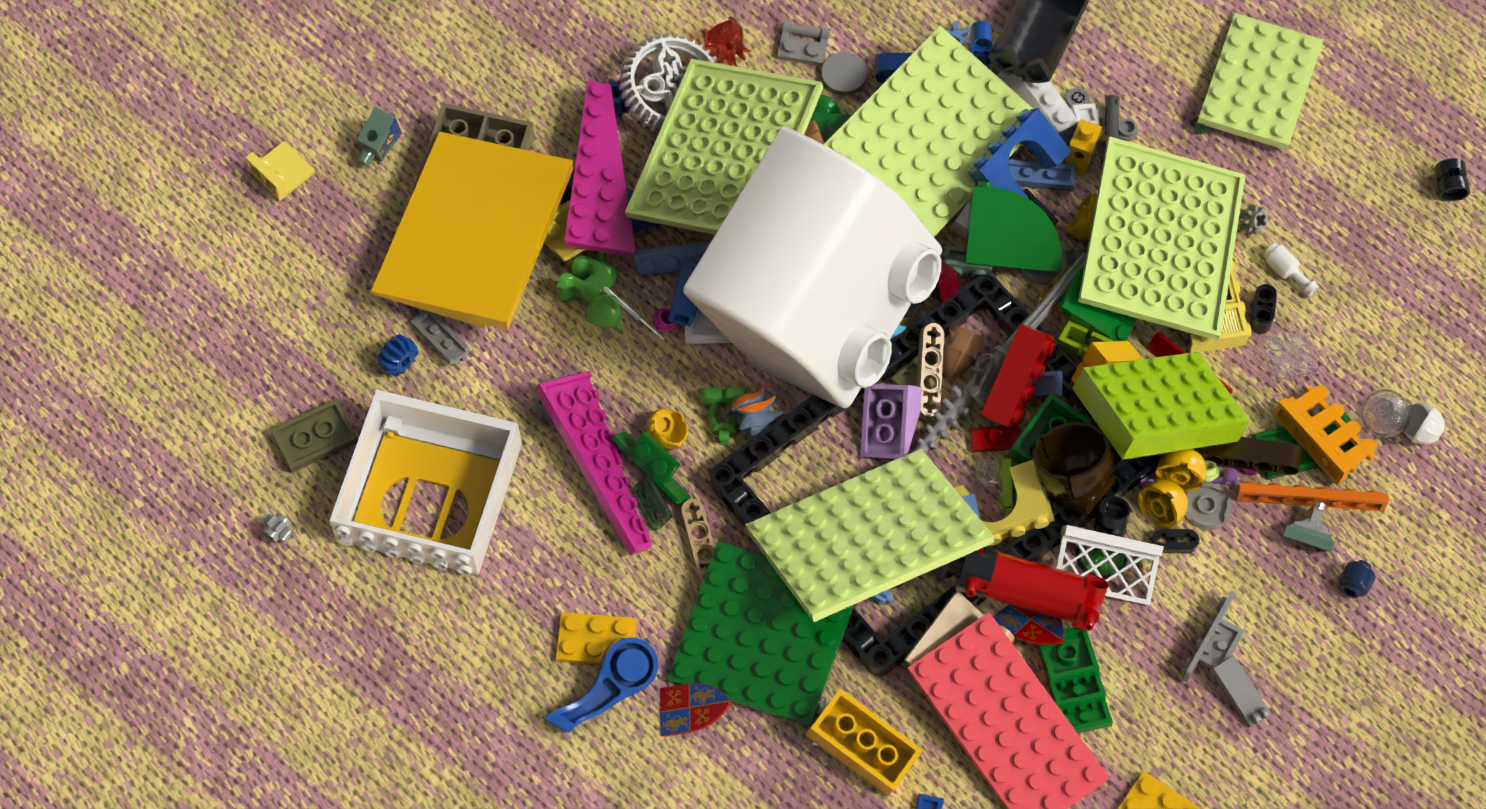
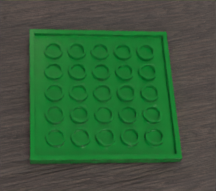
(757, 639)

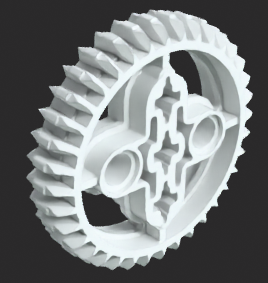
(666, 77)

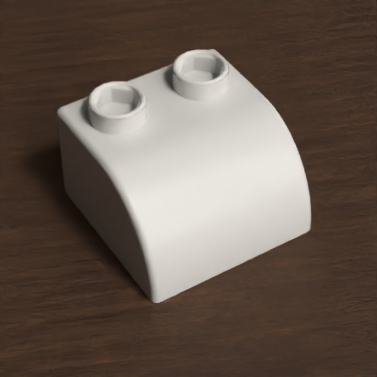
(815, 269)

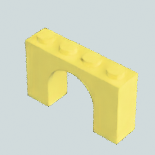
(1031, 508)

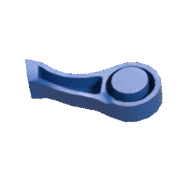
(624, 670)

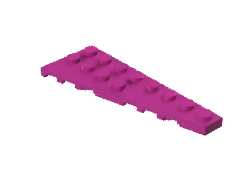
(598, 187)
(582, 426)

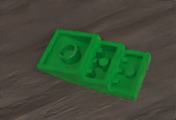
(1075, 681)

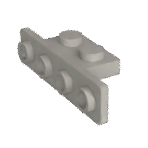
(1218, 643)

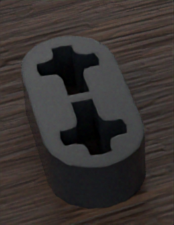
(1175, 535)

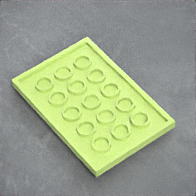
(1260, 81)

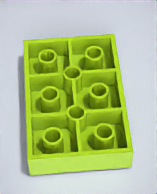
(1160, 405)

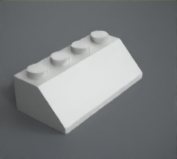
(1047, 100)

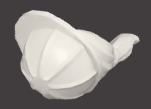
(1425, 424)

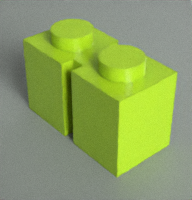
(1074, 339)

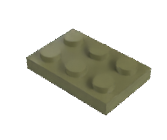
(314, 435)

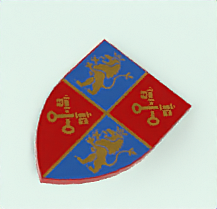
(1031, 625)
(690, 708)

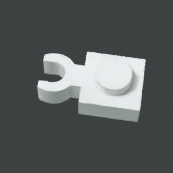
(1089, 113)

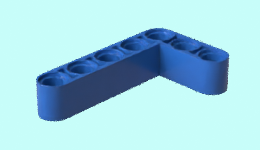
(979, 45)

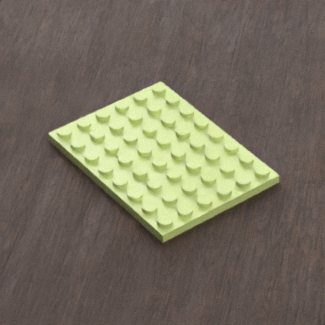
(930, 127)
(715, 142)
(1162, 238)
(868, 534)

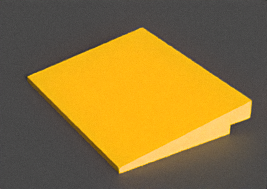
(473, 230)

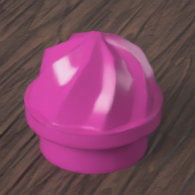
(660, 320)

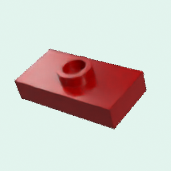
(993, 438)

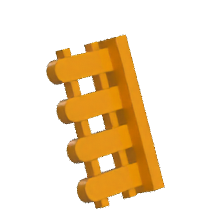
(1315, 441)

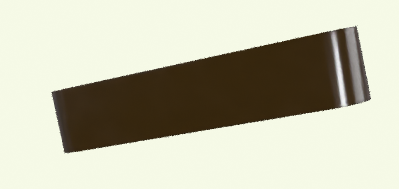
(1255, 455)

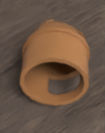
(960, 351)

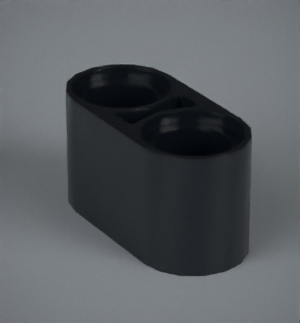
(1263, 309)

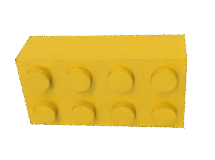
(864, 742)

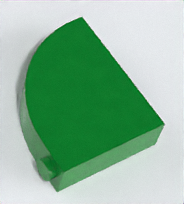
(1010, 231)

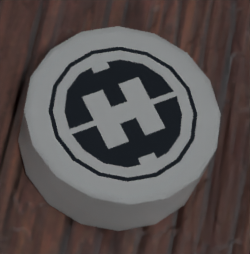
(1077, 96)

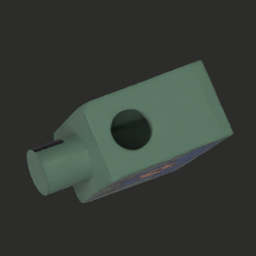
(377, 136)

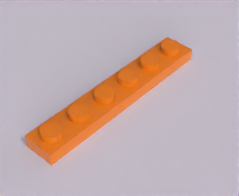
(1303, 496)

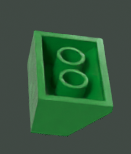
(1050, 414)

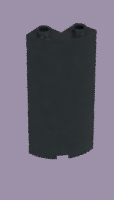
(1036, 37)

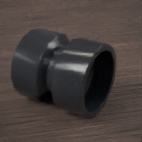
(1452, 179)
(1112, 516)

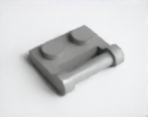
(803, 50)

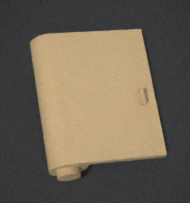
(952, 619)

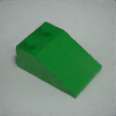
(1102, 321)

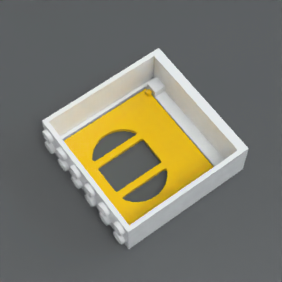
(431, 446)

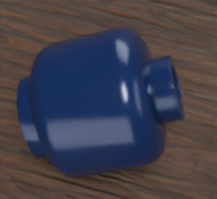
(1356, 578)

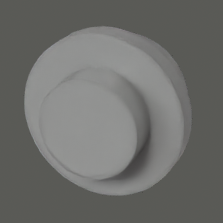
(1128, 129)

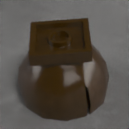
(1075, 465)

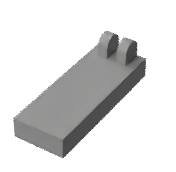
(441, 337)
(1241, 691)

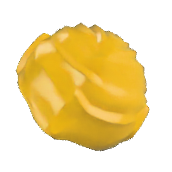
(668, 428)

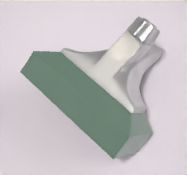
(1311, 529)

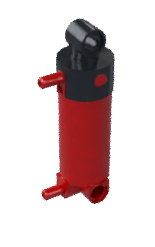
(1028, 585)

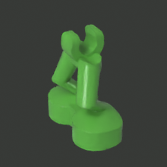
(718, 397)

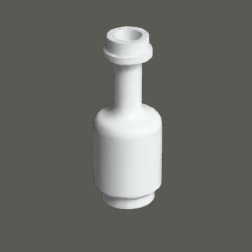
(1287, 264)

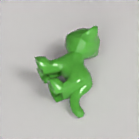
(587, 283)

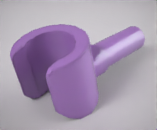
(1229, 475)

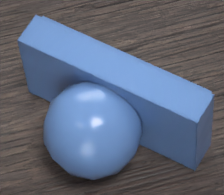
(1049, 383)

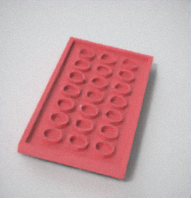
(1006, 720)

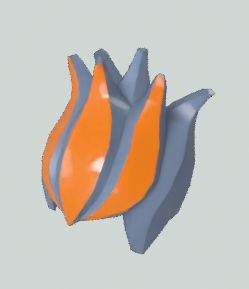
(753, 411)

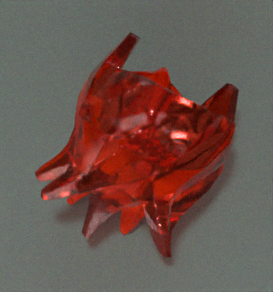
(726, 41)

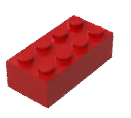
(1018, 375)

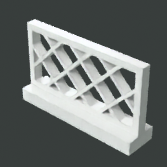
(1117, 545)

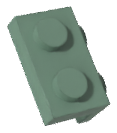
(955, 258)

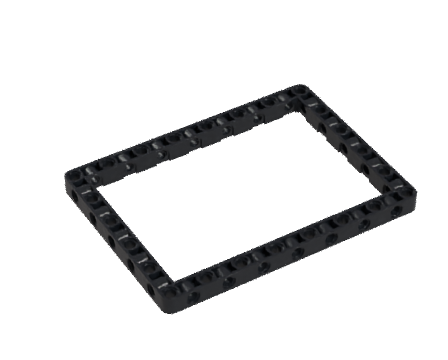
(812, 412)

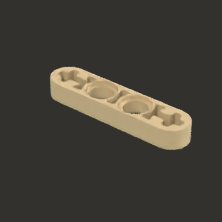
(933, 371)
(698, 545)

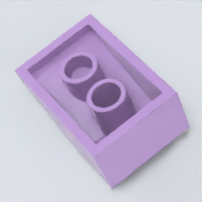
(889, 420)

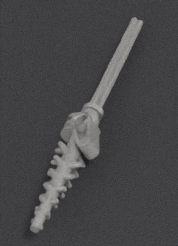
(987, 369)

